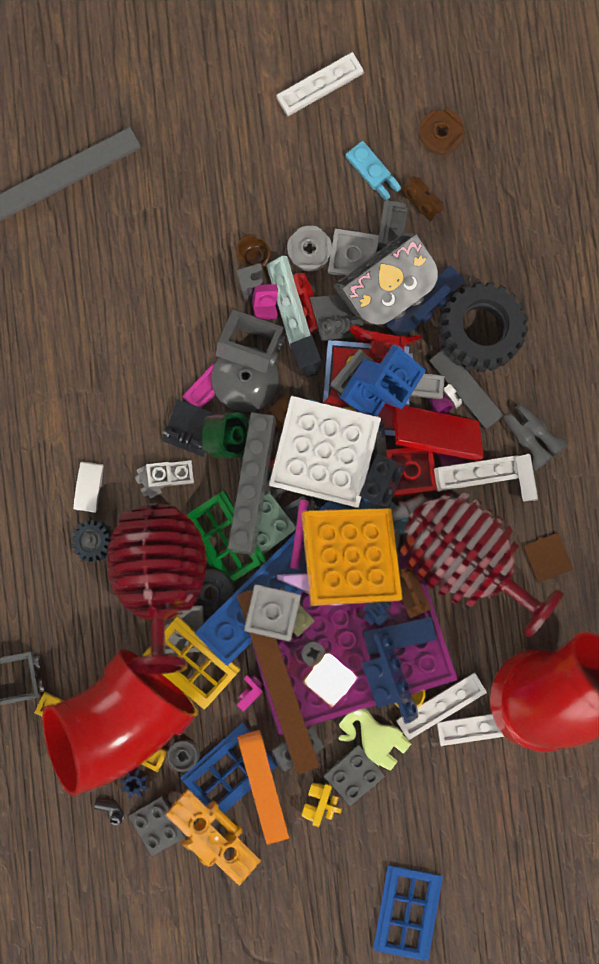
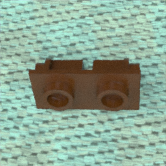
(415, 191)
(412, 593)

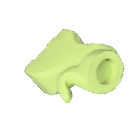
(376, 737)

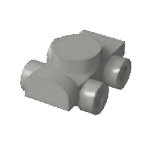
(143, 478)

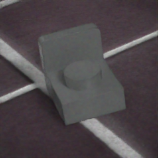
(292, 509)

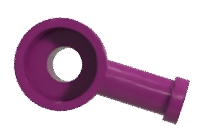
(441, 405)

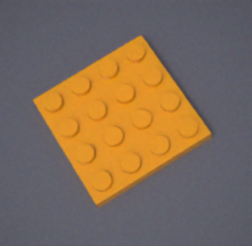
(351, 556)

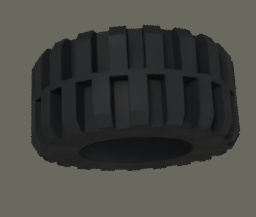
(495, 302)

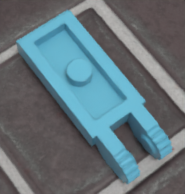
(372, 169)

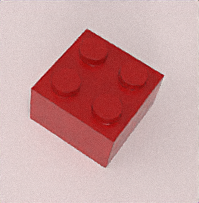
(418, 474)

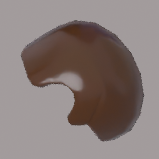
(252, 251)

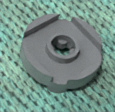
(301, 258)

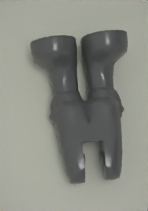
(526, 436)

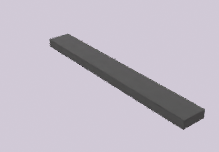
(68, 172)

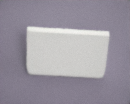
(526, 478)

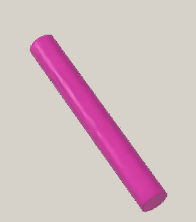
(299, 536)

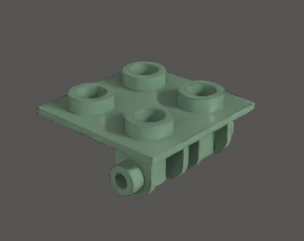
(274, 524)

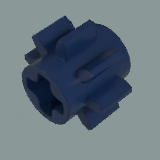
(377, 612)
(128, 786)

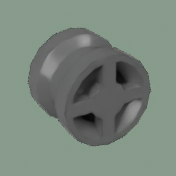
(314, 656)

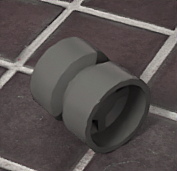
(183, 755)

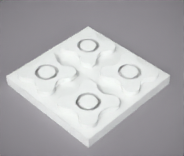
(324, 451)

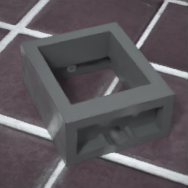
(244, 355)
(37, 682)

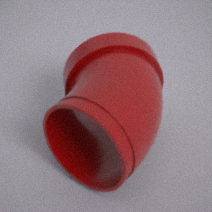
(549, 696)
(113, 725)

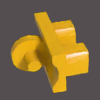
(315, 813)

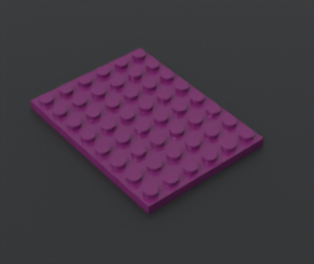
(342, 636)

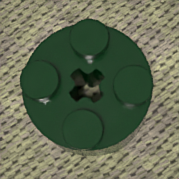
(225, 435)

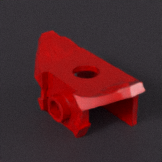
(381, 342)

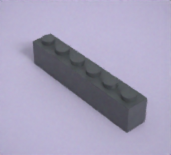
(252, 484)

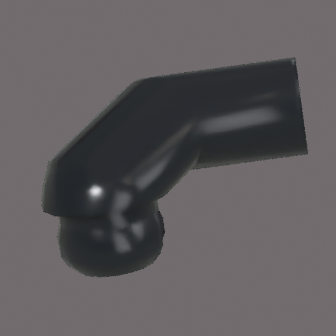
(113, 809)

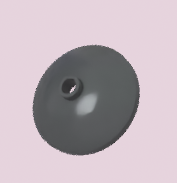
(243, 394)

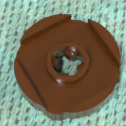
(441, 119)

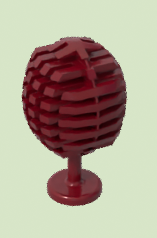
(468, 555)
(155, 573)

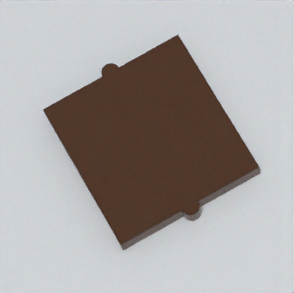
(547, 557)

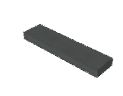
(467, 389)

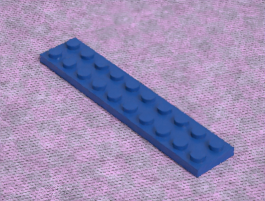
(226, 627)

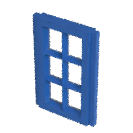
(213, 757)
(429, 913)

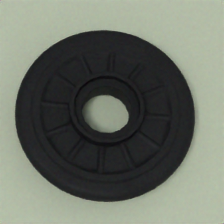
(224, 588)

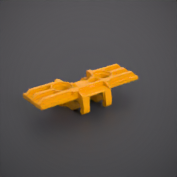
(207, 841)

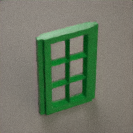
(212, 557)

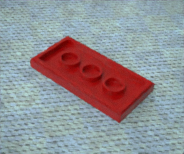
(438, 432)

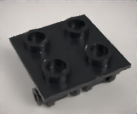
(186, 427)

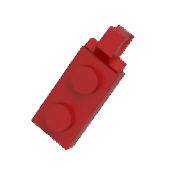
(305, 293)

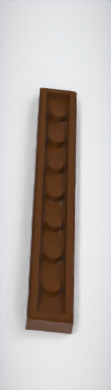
(282, 695)

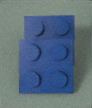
(383, 383)

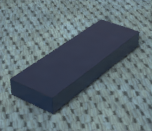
(403, 635)

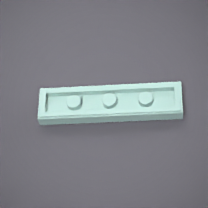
(288, 299)

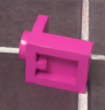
(264, 301)
(248, 696)

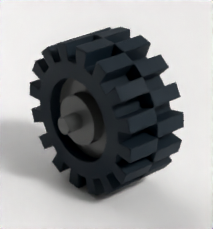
(92, 540)

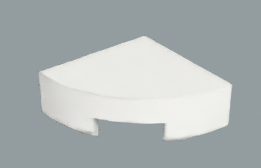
(450, 392)

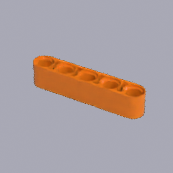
(263, 787)

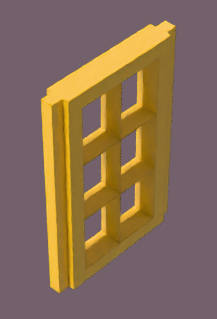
(180, 680)

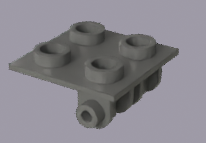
(333, 317)
(353, 775)
(155, 827)

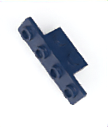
(445, 286)
(387, 678)

